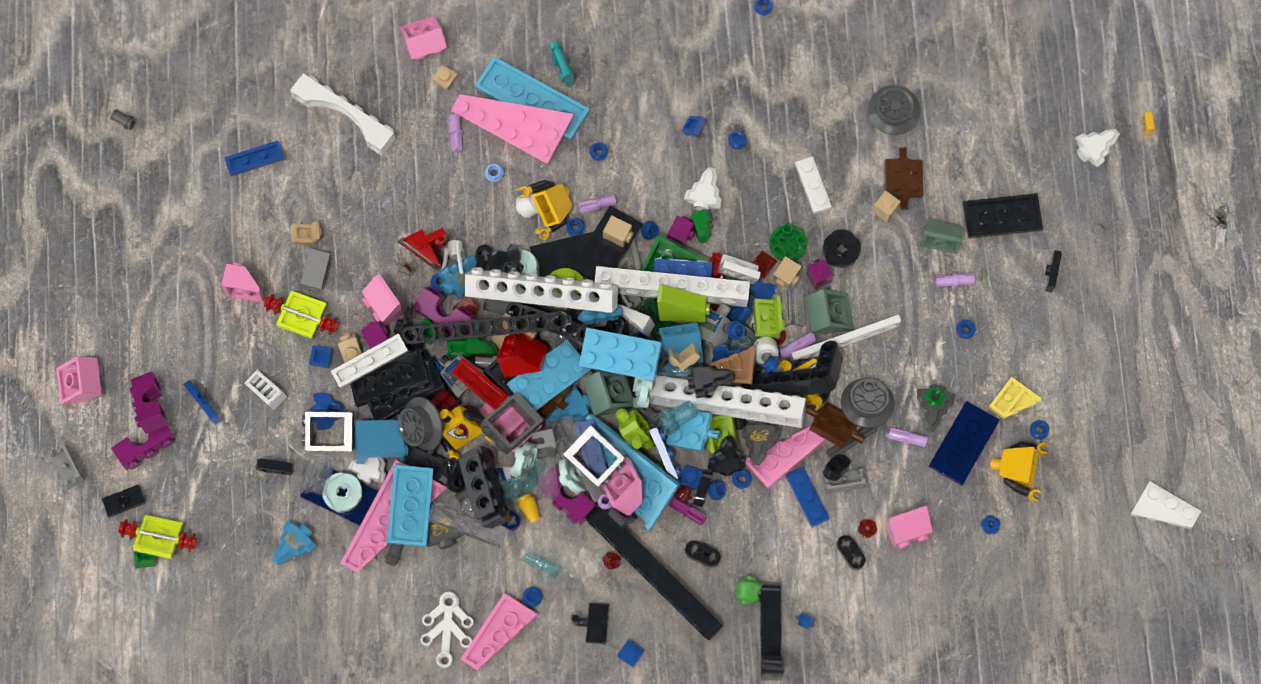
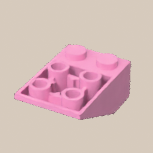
(509, 424)

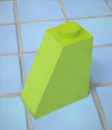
(681, 305)

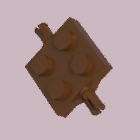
(904, 178)
(833, 425)

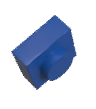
(693, 125)
(739, 314)
(320, 356)
(690, 477)
(630, 653)

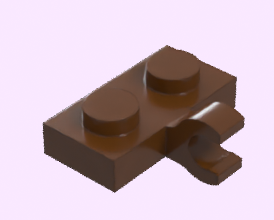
(557, 401)

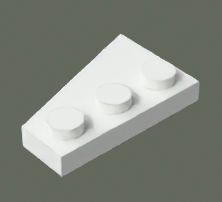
(1165, 507)

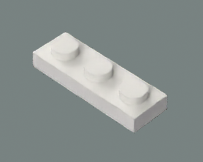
(813, 185)

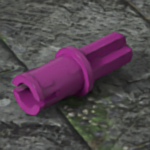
(687, 510)

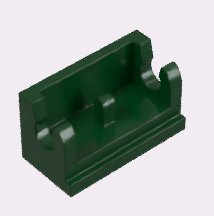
(650, 308)

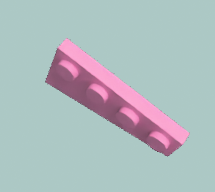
(785, 456)
(500, 627)

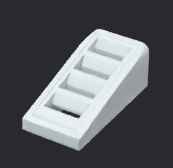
(638, 320)
(274, 398)

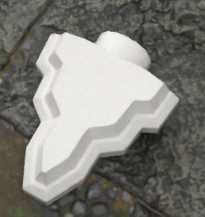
(1096, 146)
(705, 192)
(369, 471)

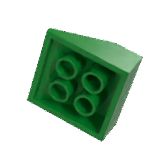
(669, 248)

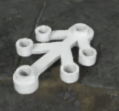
(447, 625)

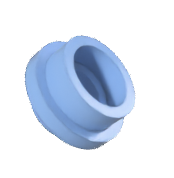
(494, 167)

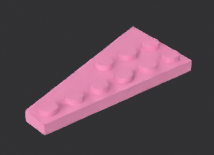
(526, 127)
(372, 533)

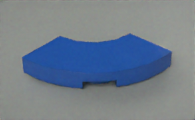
(202, 402)

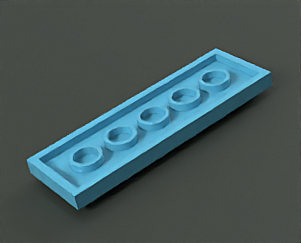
(513, 86)

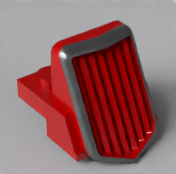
(423, 245)

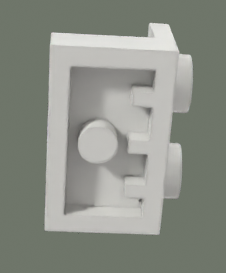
(738, 269)

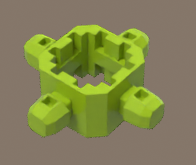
(634, 429)

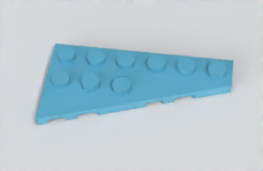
(656, 484)

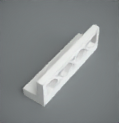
(369, 361)

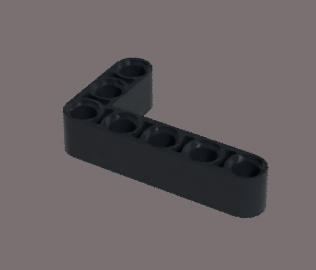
(804, 381)
(770, 632)

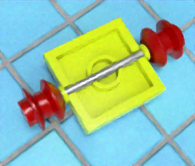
(301, 314)
(158, 536)

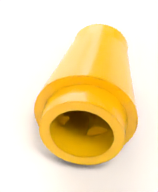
(529, 507)

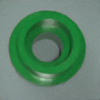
(935, 391)

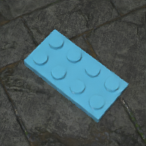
(620, 354)
(557, 374)
(409, 505)

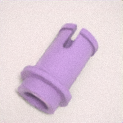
(602, 500)

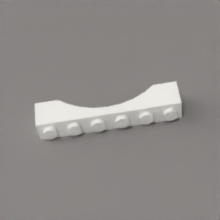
(313, 94)

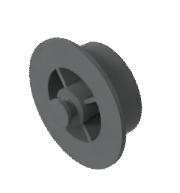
(894, 110)
(867, 403)
(421, 424)

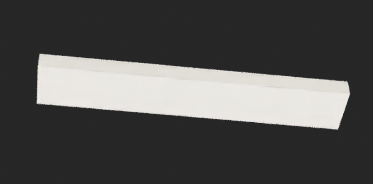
(850, 337)

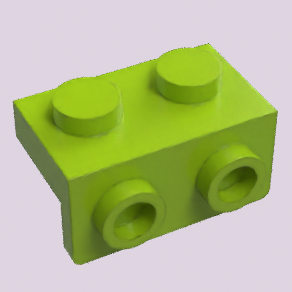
(768, 317)
(726, 426)

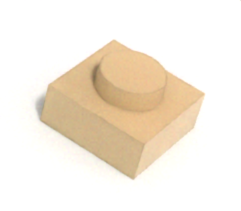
(444, 77)

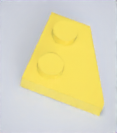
(1013, 399)

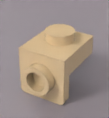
(305, 233)
(348, 346)
(685, 358)

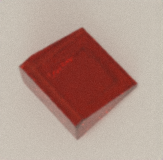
(765, 264)
(468, 304)

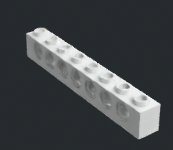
(647, 284)
(477, 288)
(735, 407)

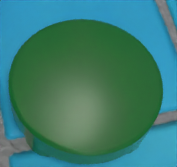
(788, 242)

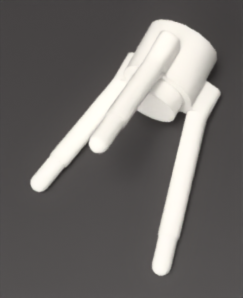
(455, 251)

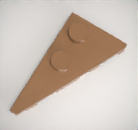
(740, 363)

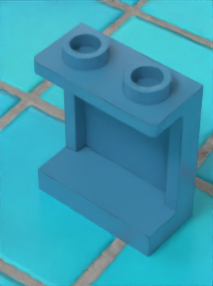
(680, 337)
(378, 439)

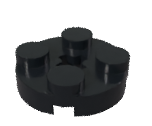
(848, 241)

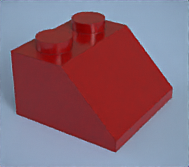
(521, 355)

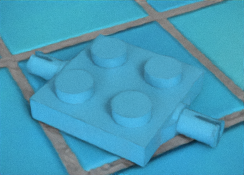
(693, 433)

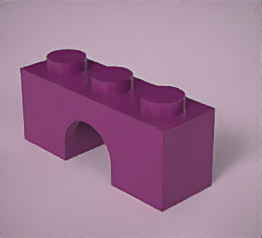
(430, 304)
(149, 414)
(132, 455)
(576, 508)

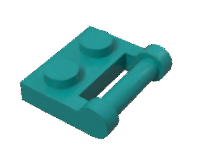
(558, 58)

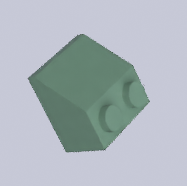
(942, 236)
(829, 312)
(608, 392)

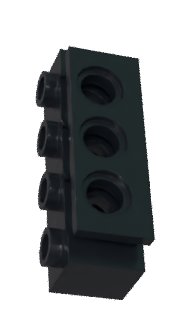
(484, 487)

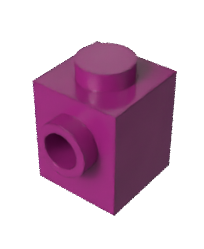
(682, 230)
(819, 273)
(374, 334)

